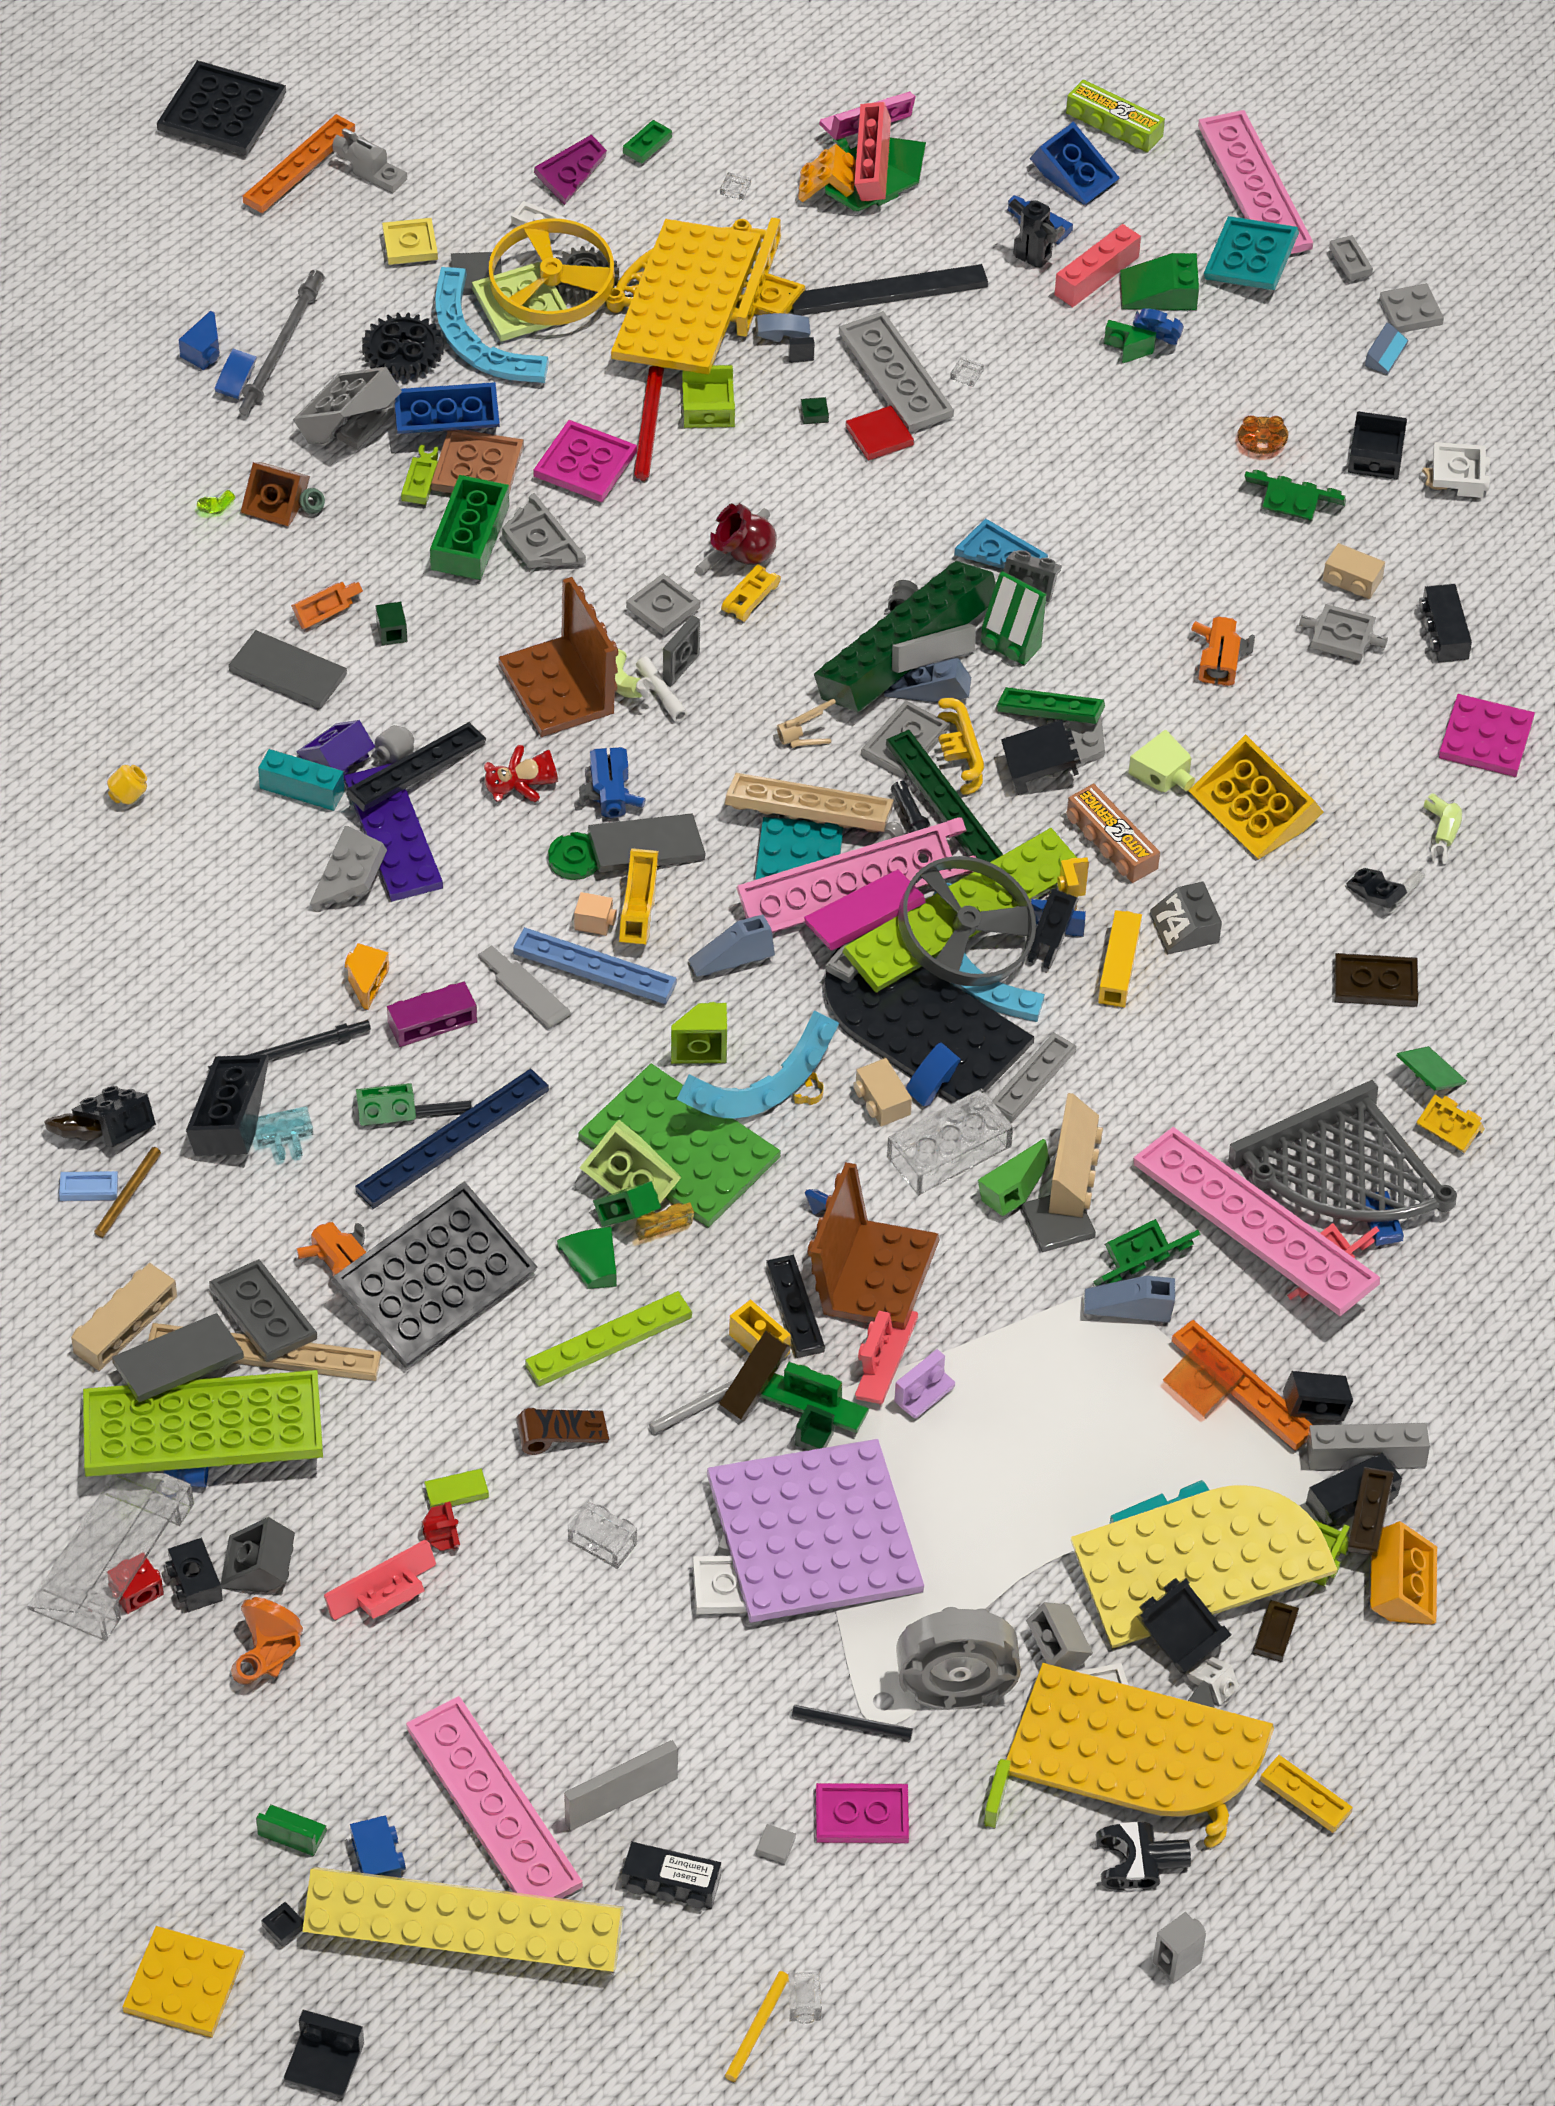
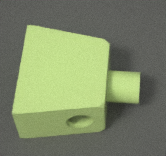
(1162, 764)

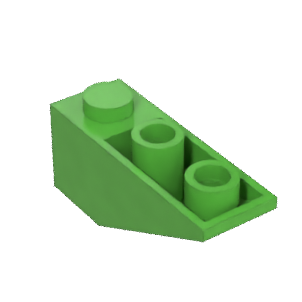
(1015, 1179)

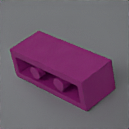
(432, 1014)

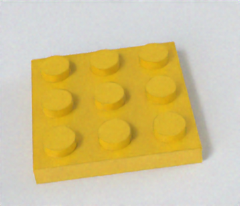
(183, 1981)

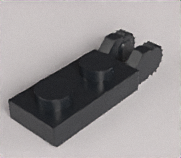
(1053, 925)

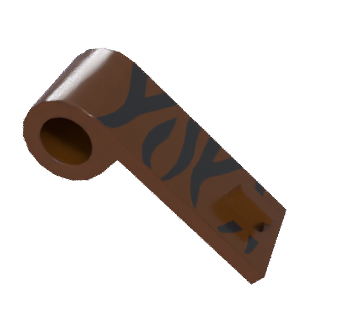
(543, 1426)

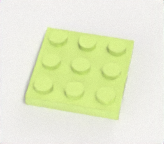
(510, 282)

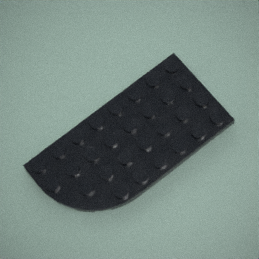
(916, 1015)

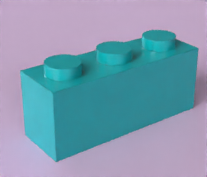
(301, 779)

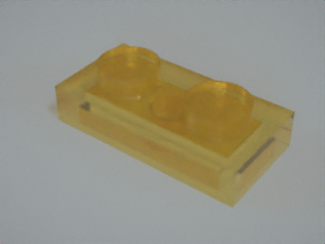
(664, 1221)

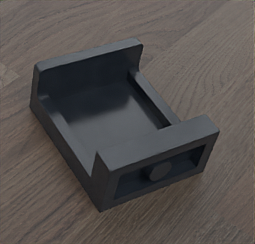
(1377, 445)
(1040, 753)
(1182, 1625)

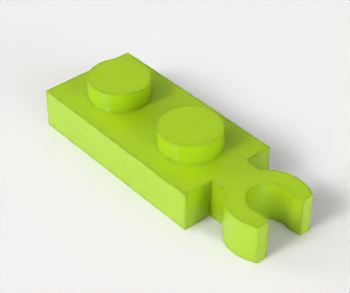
(419, 477)

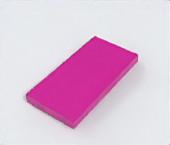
(862, 910)

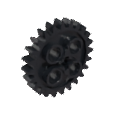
(403, 345)

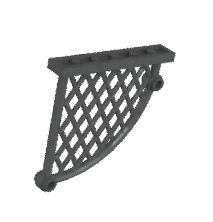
(1320, 1118)

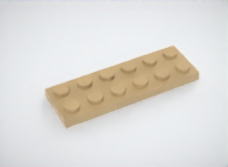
(809, 802)

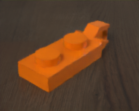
(325, 603)

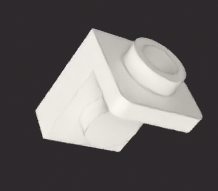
(1217, 1674)

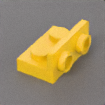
(1450, 1123)

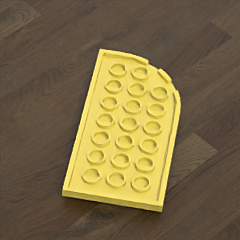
(1225, 1541)

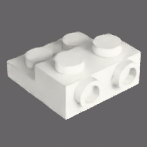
(1461, 468)

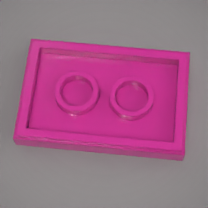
(862, 1813)

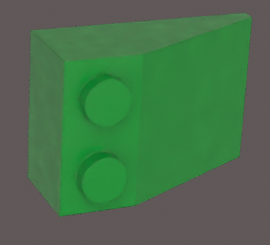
(1162, 283)

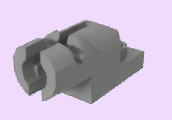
(369, 161)

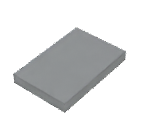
(908, 716)

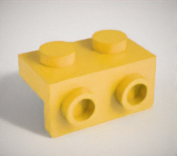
(1073, 876)

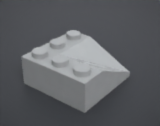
(346, 396)

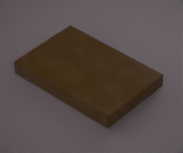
(1376, 979)

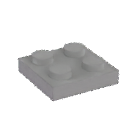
(1411, 308)
(663, 604)

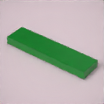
(1050, 705)

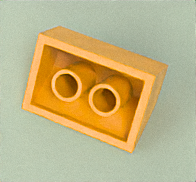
(1404, 1576)

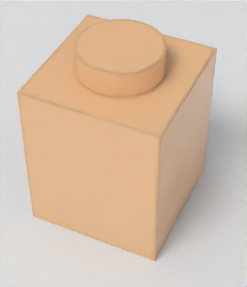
(594, 914)

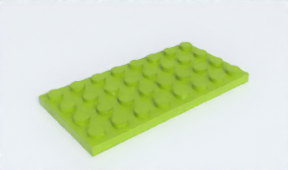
(203, 1424)

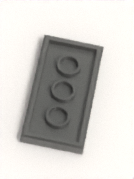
(287, 669)
(673, 836)
(263, 1310)
(177, 1357)

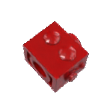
(143, 1588)

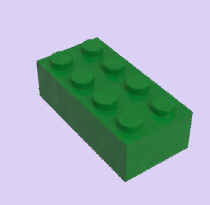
(469, 527)

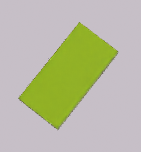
(457, 1488)
(997, 1793)

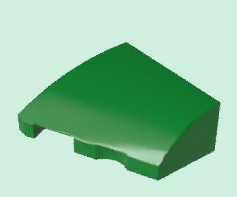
(592, 1256)

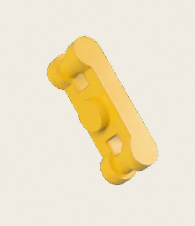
(750, 592)

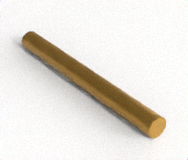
(127, 1192)

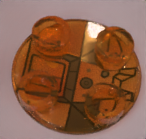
(1262, 434)

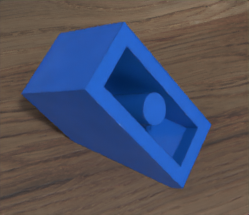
(201, 342)

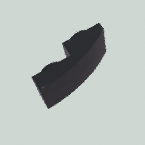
(1373, 887)

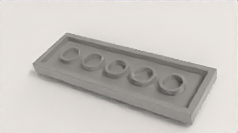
(896, 371)

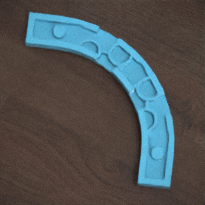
(469, 345)
(1002, 997)
(771, 1089)

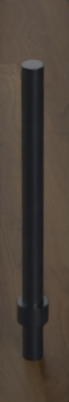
(341, 1033)

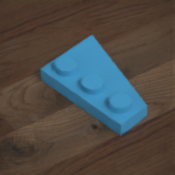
(993, 544)

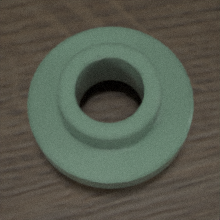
(318, 498)

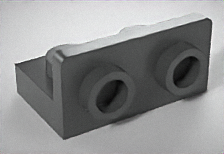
(1033, 571)

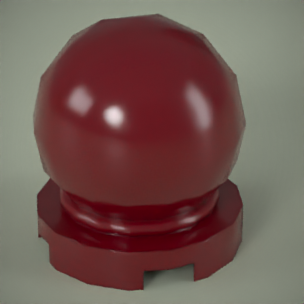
(744, 535)

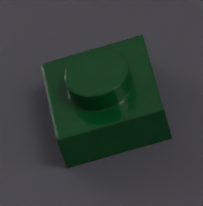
(814, 410)

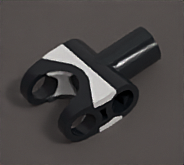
(1142, 1855)

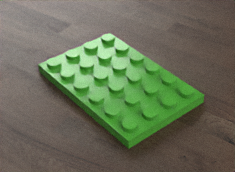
(709, 1152)

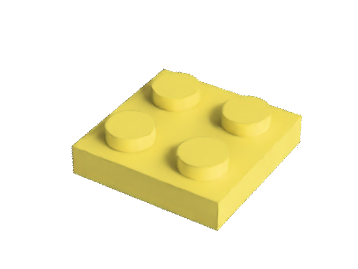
(410, 241)

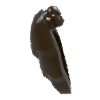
(74, 1127)

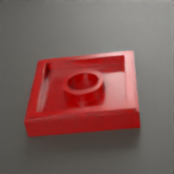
(879, 432)

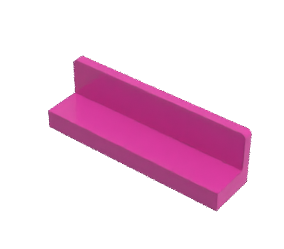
(847, 122)

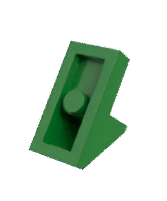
(1133, 340)

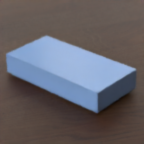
(88, 1186)

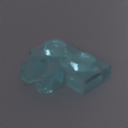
(283, 1127)

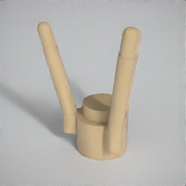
(791, 730)

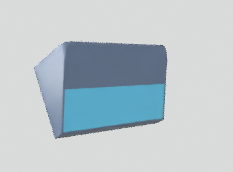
(1386, 349)

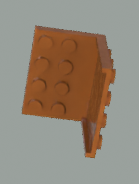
(568, 676)
(866, 1263)

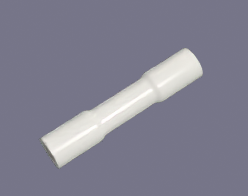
(668, 699)

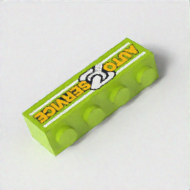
(1115, 115)

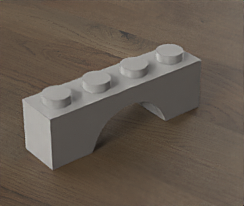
(1335, 1444)

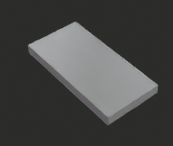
(621, 1785)

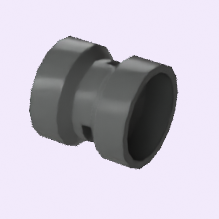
(901, 591)

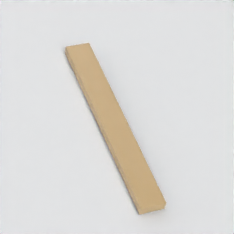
(312, 1356)

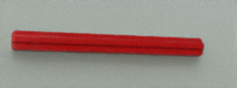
(649, 422)

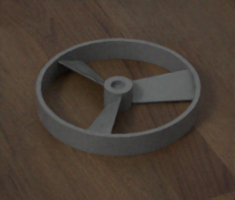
(968, 919)

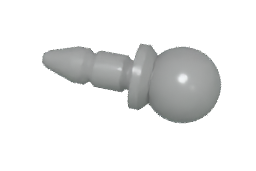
(891, 831)

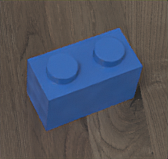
(375, 1847)

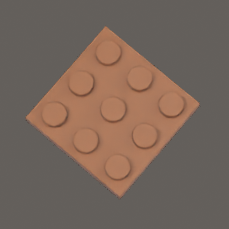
(476, 456)

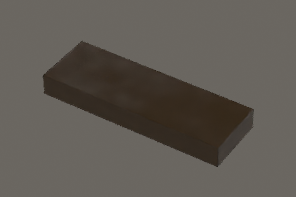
(754, 1375)
(1370, 1511)

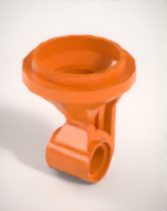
(274, 1637)

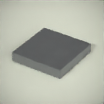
(476, 267)
(681, 650)
(1056, 1229)

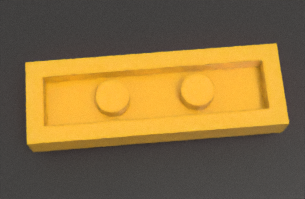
(1306, 1793)

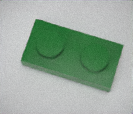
(647, 141)

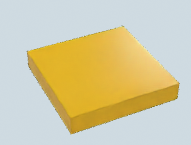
(776, 296)

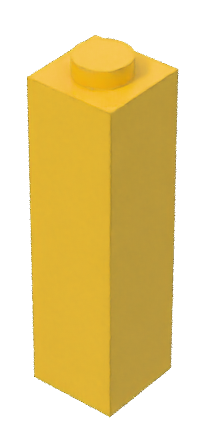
(1120, 958)

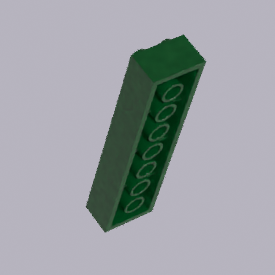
(865, 666)

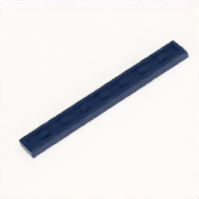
(452, 1138)

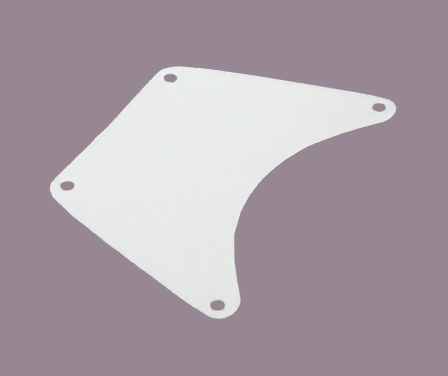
(1034, 1446)

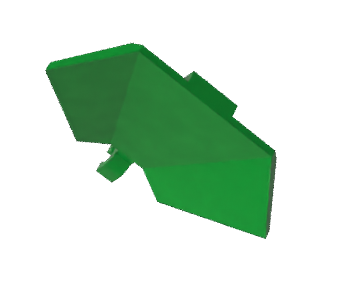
(903, 172)

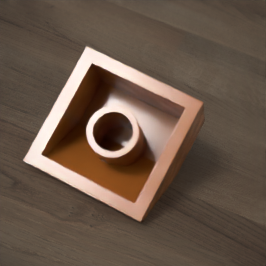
(273, 493)

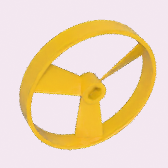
(553, 272)

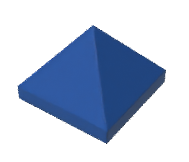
(816, 1200)

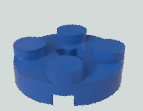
(1157, 321)

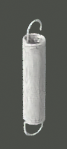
(1410, 884)

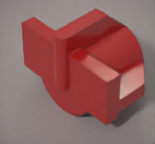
(440, 1527)

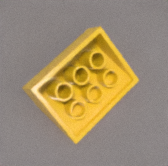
(1255, 799)

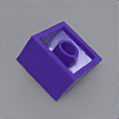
(339, 746)

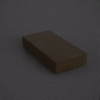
(1276, 1630)

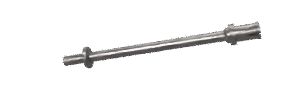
(308, 292)

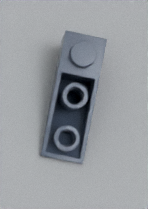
(933, 682)
(739, 944)
(1133, 1298)

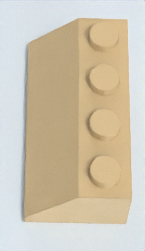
(1074, 1159)

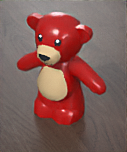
(520, 774)

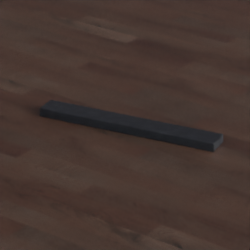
(890, 289)

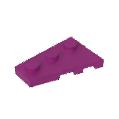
(571, 167)

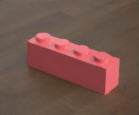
(872, 151)
(1097, 265)

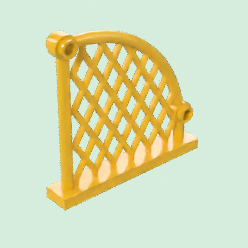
(745, 313)

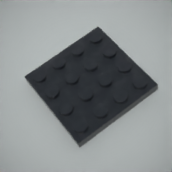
(221, 107)

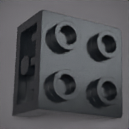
(119, 1112)
(325, 2054)

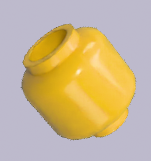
(127, 784)

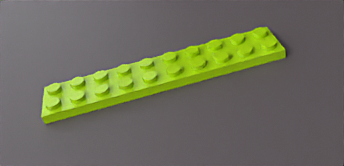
(882, 953)

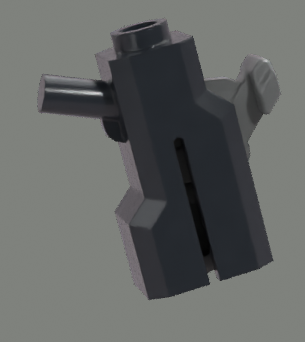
(1035, 234)

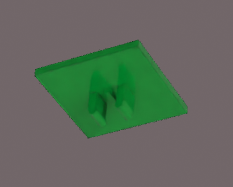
(1431, 1068)

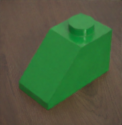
(627, 1204)

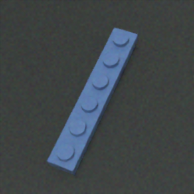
(595, 965)

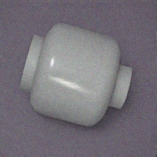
(394, 744)

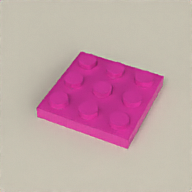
(585, 460)
(1486, 735)

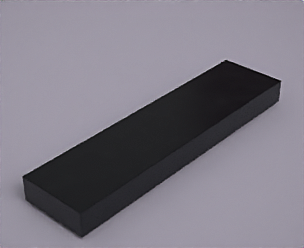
(795, 1306)

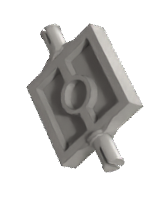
(1343, 632)

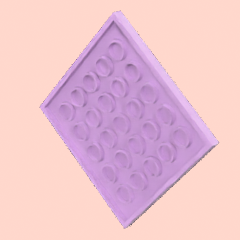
(814, 1530)

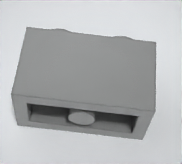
(1059, 1636)
(1179, 1947)

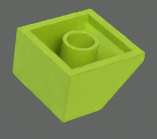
(700, 1035)

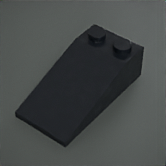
(228, 1106)

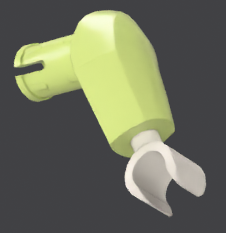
(630, 686)
(1449, 824)

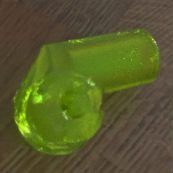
(215, 505)

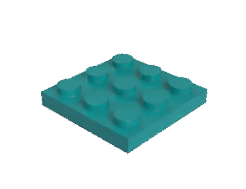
(1251, 253)
(795, 843)

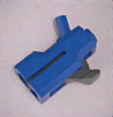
(607, 783)

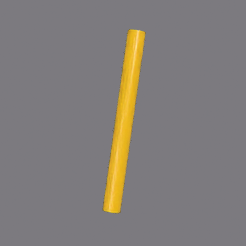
(757, 2026)

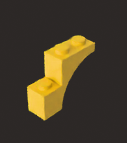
(639, 897)

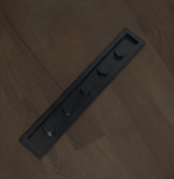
(416, 766)

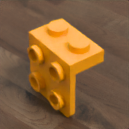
(830, 167)

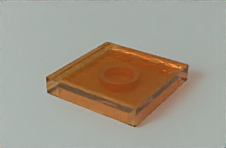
(1204, 1378)

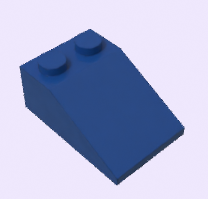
(1074, 164)

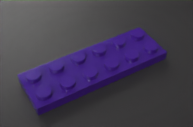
(408, 862)

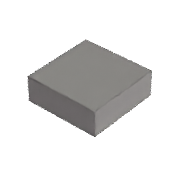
(776, 1844)

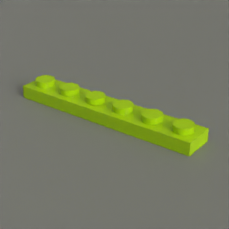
(608, 1338)

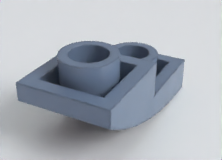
(776, 325)

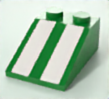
(1014, 619)

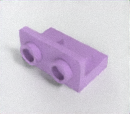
(923, 1385)

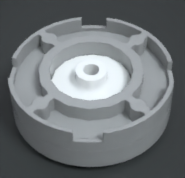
(958, 1658)

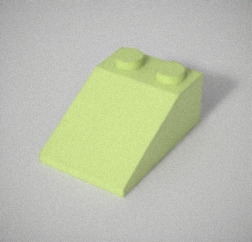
(626, 1161)

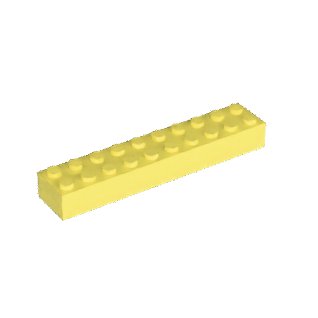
(463, 1919)

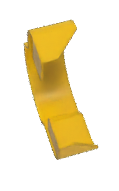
(798, 1099)

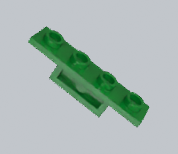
(1293, 498)
(1139, 1246)
(804, 1387)

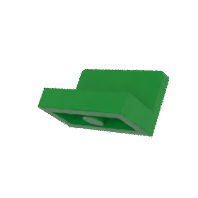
(291, 1829)

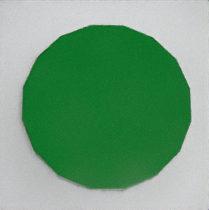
(572, 856)

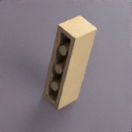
(124, 1316)

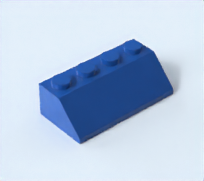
(447, 408)

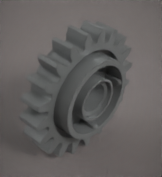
(583, 258)

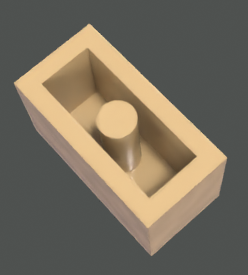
(1353, 571)
(882, 1092)

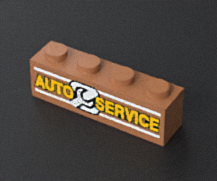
(1113, 833)

